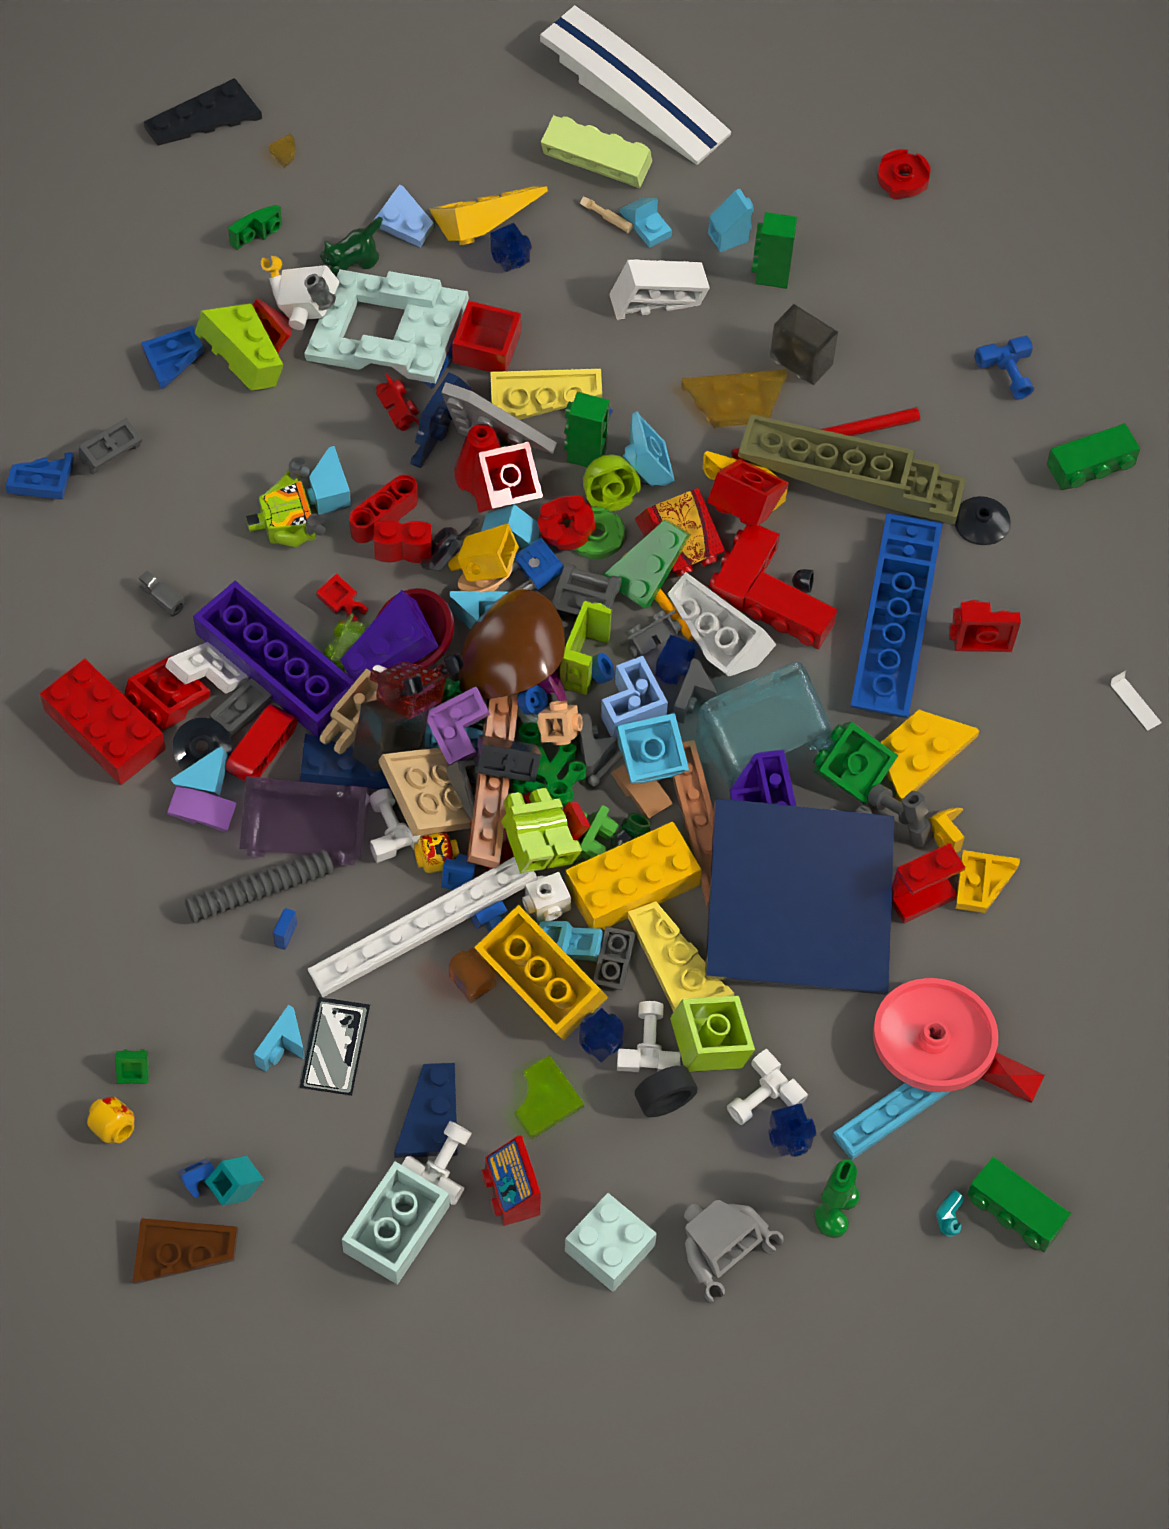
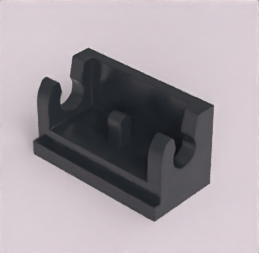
(507, 758)

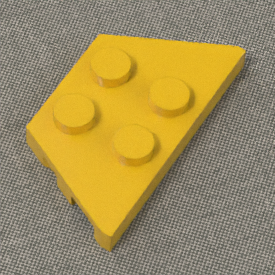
(924, 748)

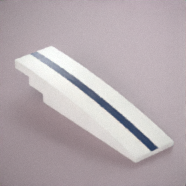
(634, 85)

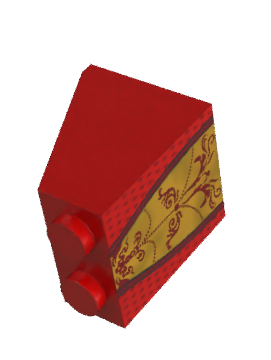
(691, 515)

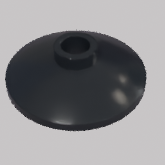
(981, 529)
(198, 730)

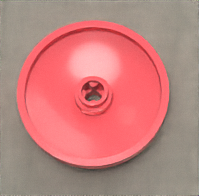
(935, 1035)

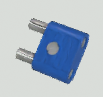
(537, 565)

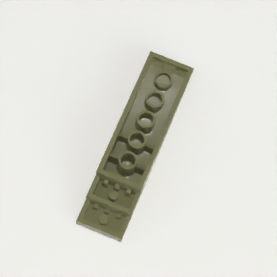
(854, 468)

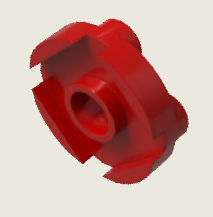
(903, 186)
(565, 508)

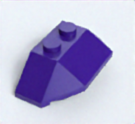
(765, 780)

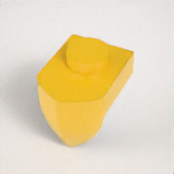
(944, 829)

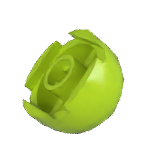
(610, 482)

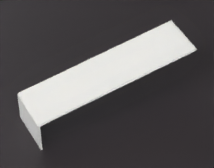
(1134, 701)

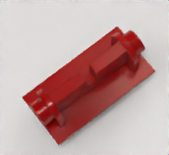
(394, 394)

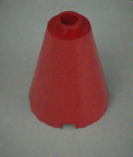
(478, 439)

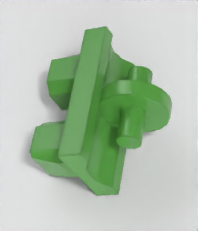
(600, 825)

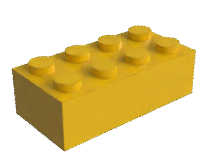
(632, 876)
(541, 972)

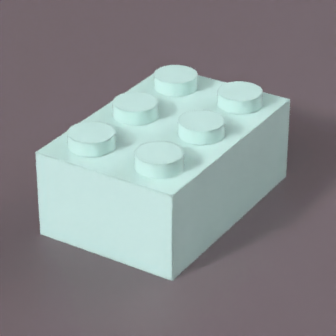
(395, 1222)

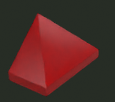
(274, 323)
(1013, 1077)

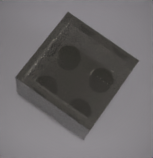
(803, 344)
(384, 732)

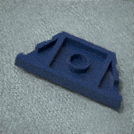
(434, 421)

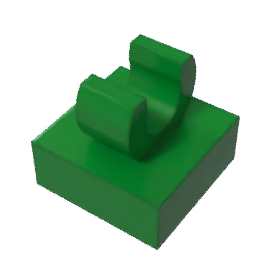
(132, 1067)

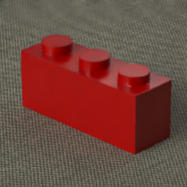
(743, 564)
(789, 610)

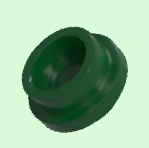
(636, 825)

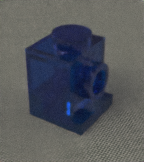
(675, 659)

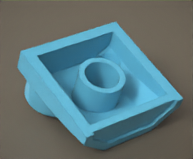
(648, 453)
(652, 749)

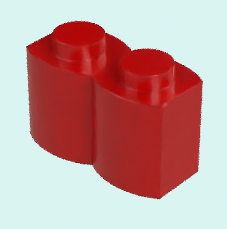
(402, 541)

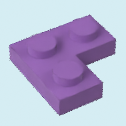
(451, 719)

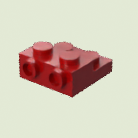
(981, 630)
(163, 695)

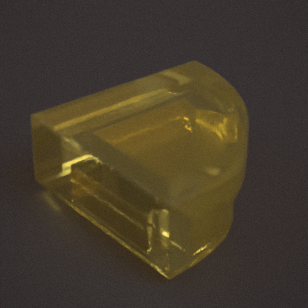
(283, 150)

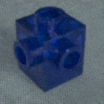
(510, 247)
(601, 1034)
(791, 1130)

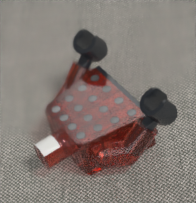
(413, 688)

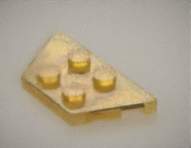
(733, 397)

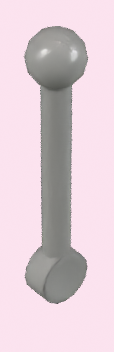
(594, 780)

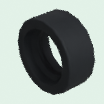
(666, 1091)

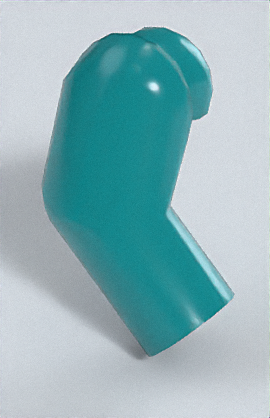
(946, 1214)

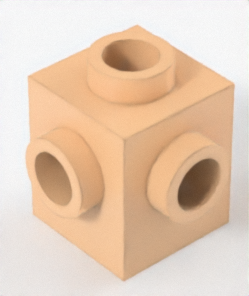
(556, 731)

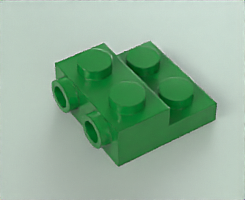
(854, 761)

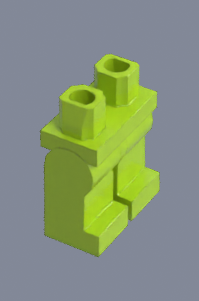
(538, 832)

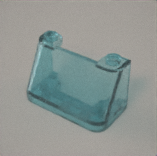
(762, 717)

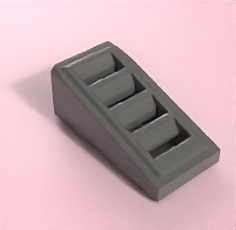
(461, 776)

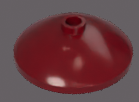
(439, 619)

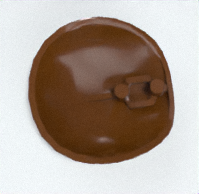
(512, 645)

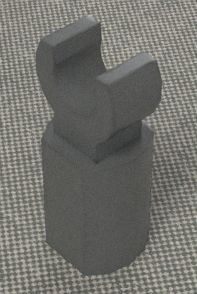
(162, 594)

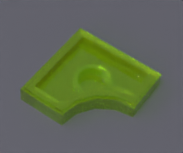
(548, 1098)

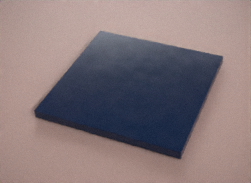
(800, 897)

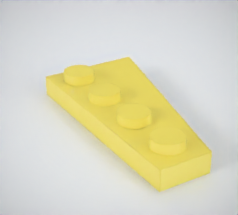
(541, 391)
(672, 957)

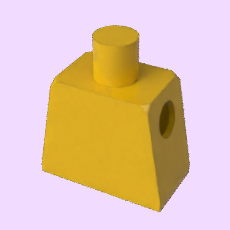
(486, 554)

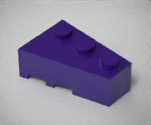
(393, 637)

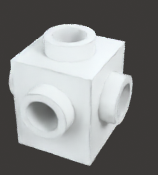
(547, 897)

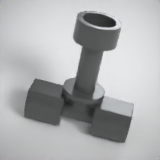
(910, 812)

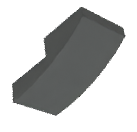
(614, 958)

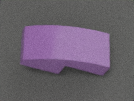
(201, 808)

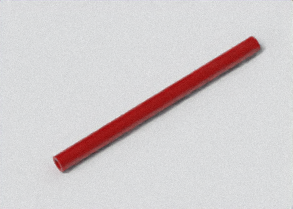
(867, 425)

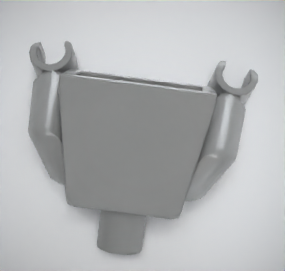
(721, 1238)

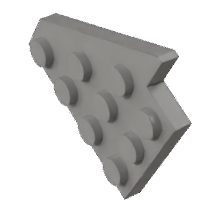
(471, 409)

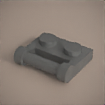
(570, 598)

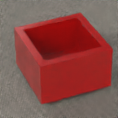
(486, 337)

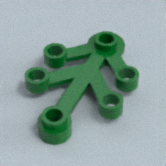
(562, 789)

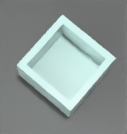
(610, 1242)

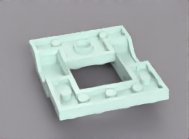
(421, 337)

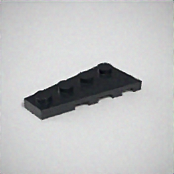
(203, 113)

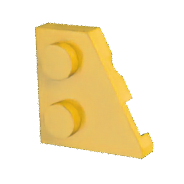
(983, 879)

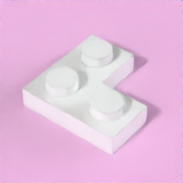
(208, 662)

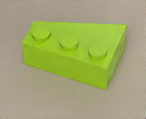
(243, 343)

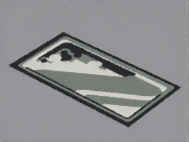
(335, 1046)

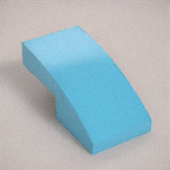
(575, 942)

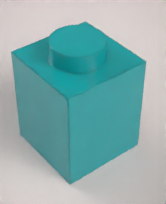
(234, 1180)

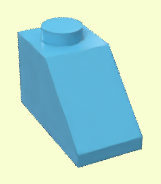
(328, 484)

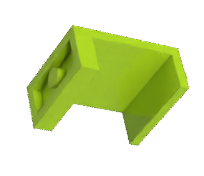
(575, 667)

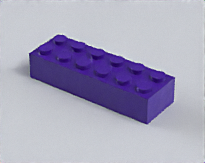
(273, 656)

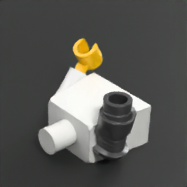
(301, 291)

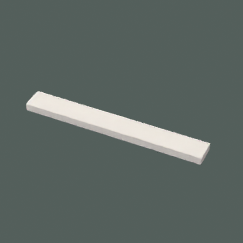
(419, 926)

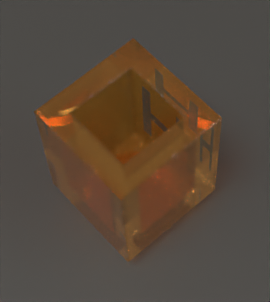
(471, 974)

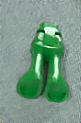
(837, 1194)

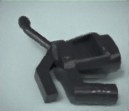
(446, 545)

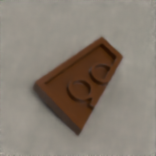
(181, 1247)

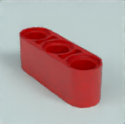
(387, 497)
(261, 743)

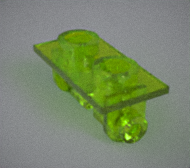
(346, 635)

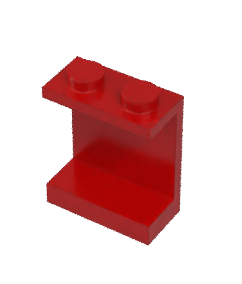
(925, 883)

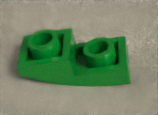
(259, 223)

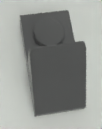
(695, 688)
(594, 751)

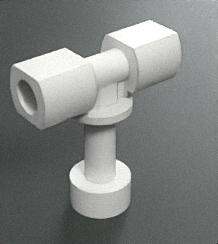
(397, 835)
(648, 1053)
(772, 1084)
(435, 1171)

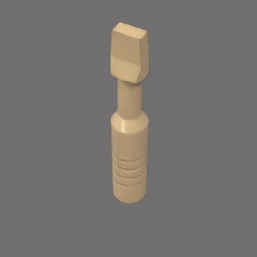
(608, 215)

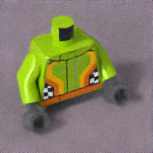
(287, 511)

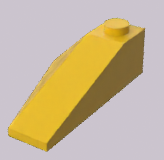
(469, 219)

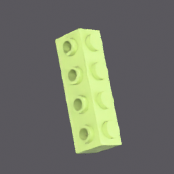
(596, 151)

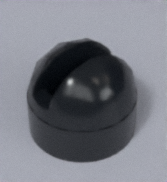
(803, 580)
(619, 838)

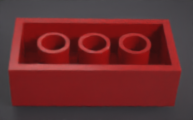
(102, 721)

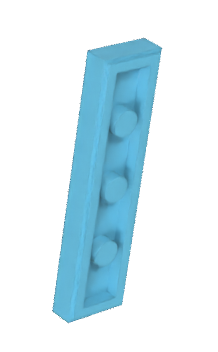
(883, 1118)

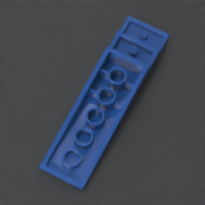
(896, 616)

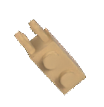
(346, 712)

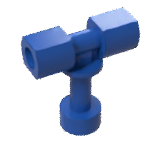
(1007, 358)

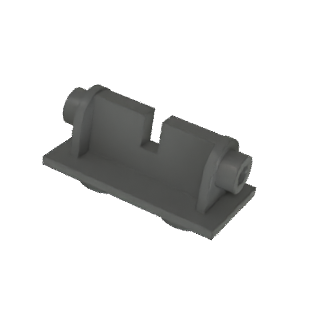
(641, 639)

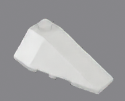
(723, 633)

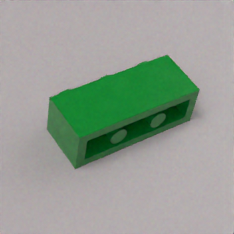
(774, 250)
(586, 428)
(1093, 456)
(1018, 1204)

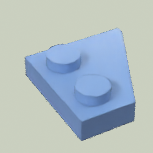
(405, 218)

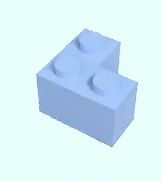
(638, 696)

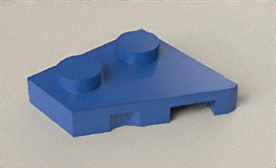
(172, 354)
(41, 477)

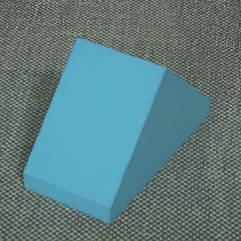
(522, 525)
(205, 774)

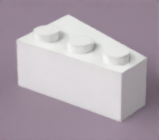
(658, 284)

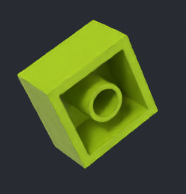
(712, 1033)

